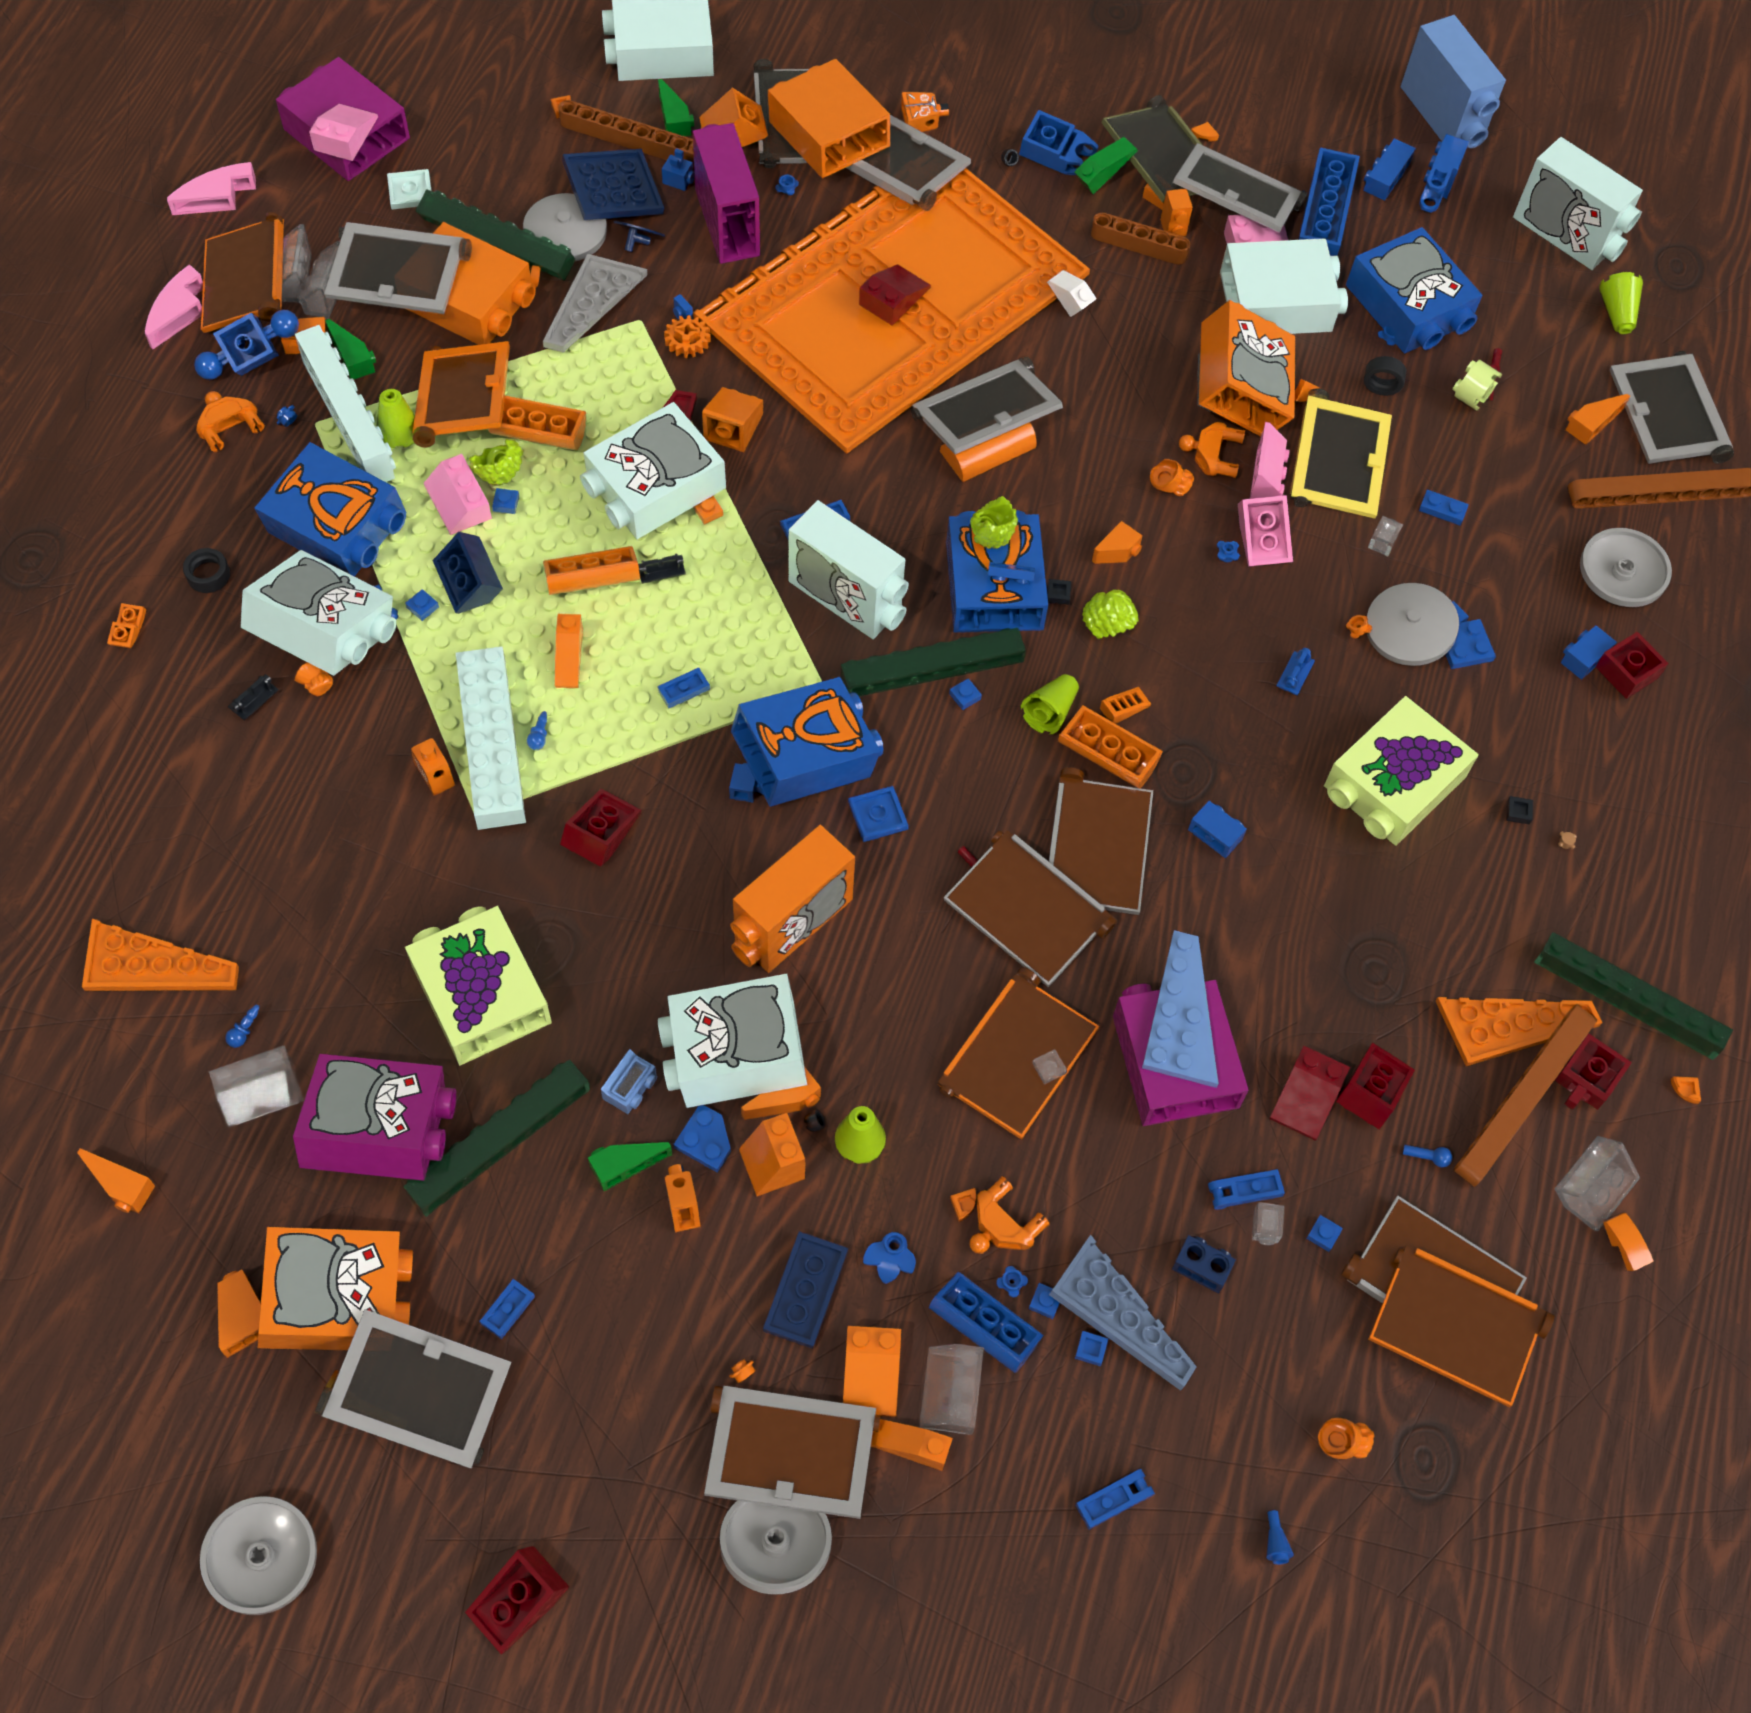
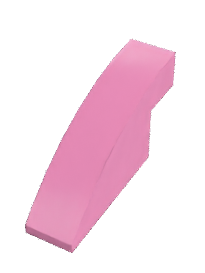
(213, 190)
(174, 307)

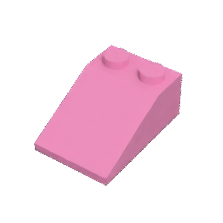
(342, 131)
(1242, 229)
(1265, 530)

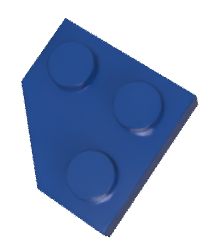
(1470, 646)
(705, 1138)

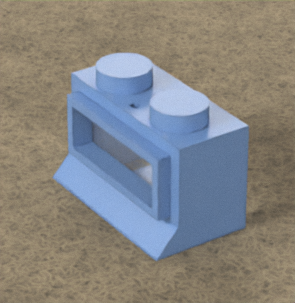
(629, 1082)

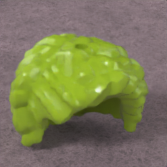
(498, 463)
(994, 523)
(1110, 613)

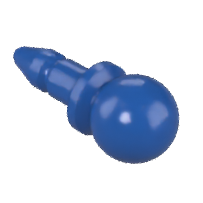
(536, 739)
(237, 1036)

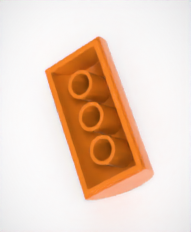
(542, 423)
(991, 452)
(591, 570)
(1110, 746)

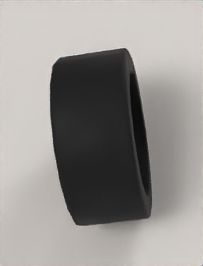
(1387, 365)
(202, 556)

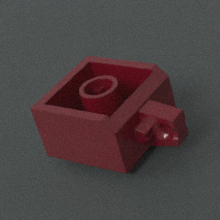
(1592, 1073)

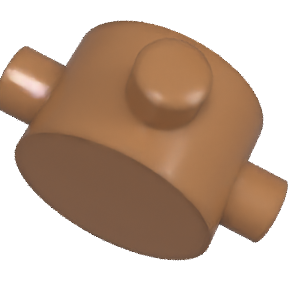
(1567, 840)

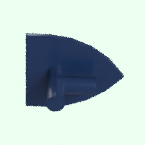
(634, 237)

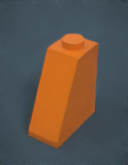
(237, 1313)

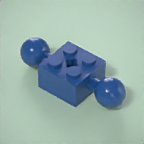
(233, 338)

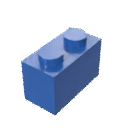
(1586, 653)
(1217, 829)

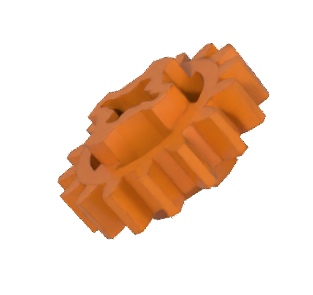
(687, 336)

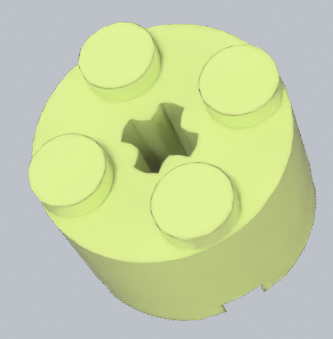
(1476, 384)

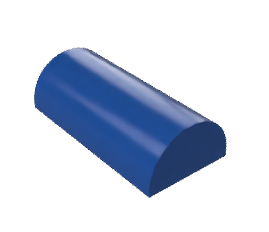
(986, 1321)

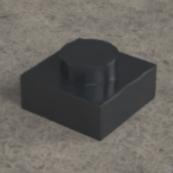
(1059, 591)
(1519, 810)

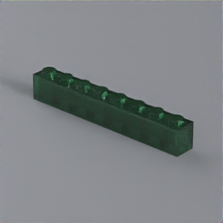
(506, 236)
(933, 662)
(1633, 996)
(497, 1137)

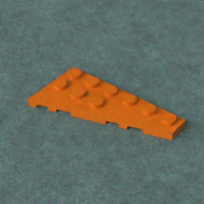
(140, 963)
(1503, 1026)

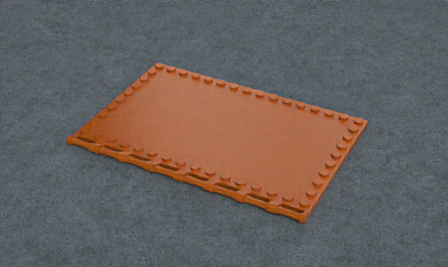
(851, 367)

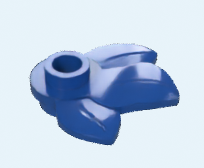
(890, 1261)

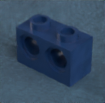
(1201, 1270)

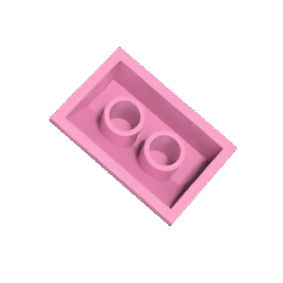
(1269, 464)
(457, 495)

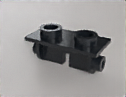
(661, 569)
(253, 697)

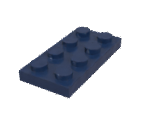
(805, 1290)

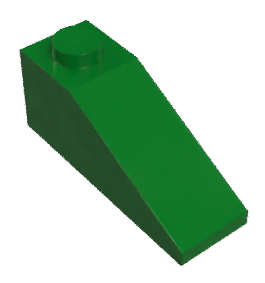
(674, 111)
(1104, 164)
(351, 351)
(621, 1162)

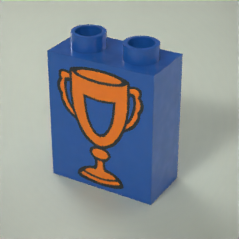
(332, 510)
(988, 603)
(806, 740)

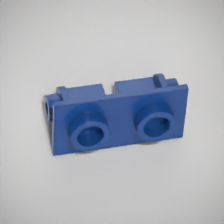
(1296, 671)

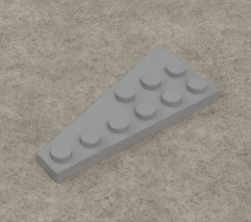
(592, 294)

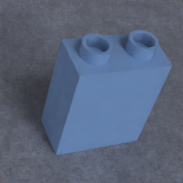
(1452, 81)

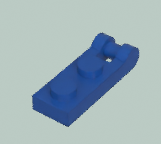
(1246, 1189)
(1114, 1499)

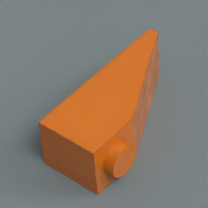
(1594, 417)
(568, 650)
(783, 1100)
(123, 1185)
(912, 1443)

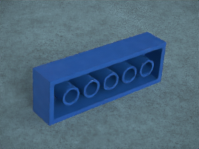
(1329, 198)

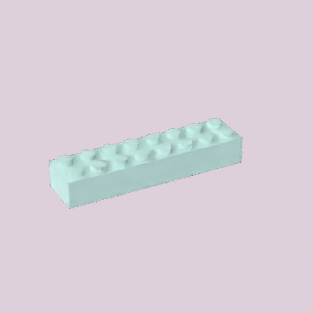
(345, 404)
(490, 738)

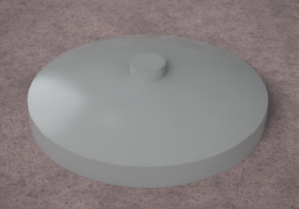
(562, 222)
(1625, 567)
(1412, 624)
(774, 1546)
(258, 1555)

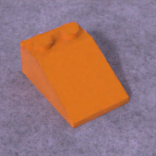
(872, 1368)

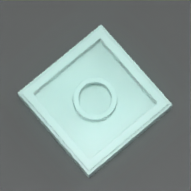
(408, 188)

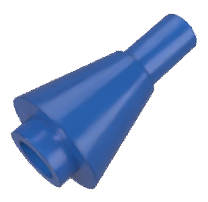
(1278, 1546)

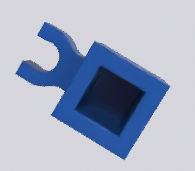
(678, 171)
(743, 784)

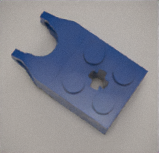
(1055, 143)
(1443, 171)

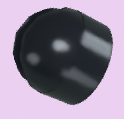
(1010, 158)
(815, 1120)

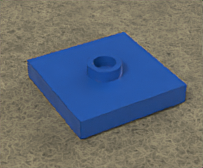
(878, 813)

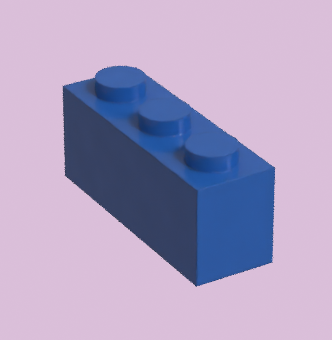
(1388, 169)

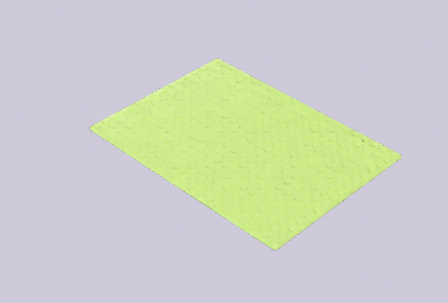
(634, 633)

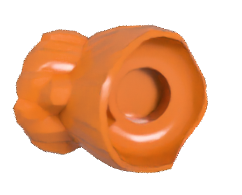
(1171, 478)
(314, 679)
(1344, 1439)

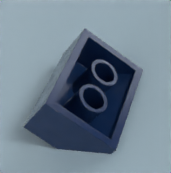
(467, 573)

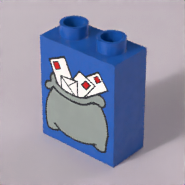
(1414, 291)

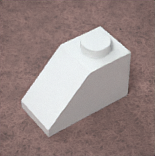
(1071, 292)

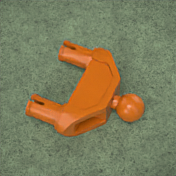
(223, 414)
(1208, 448)
(999, 1226)

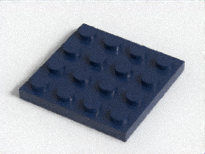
(612, 184)

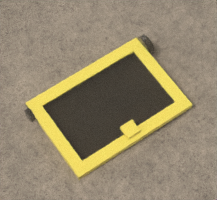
(1340, 456)

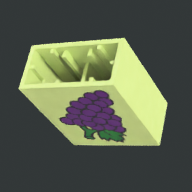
(1399, 771)
(478, 983)

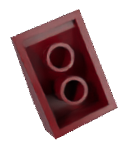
(892, 293)
(599, 827)
(1375, 1086)
(1309, 1093)
(516, 1598)

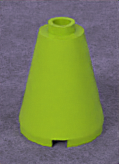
(1622, 300)
(395, 419)
(1050, 704)
(860, 1136)

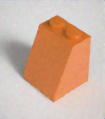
(741, 111)
(731, 418)
(773, 1155)

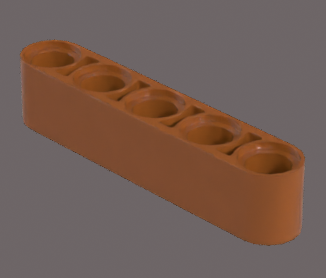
(1140, 238)

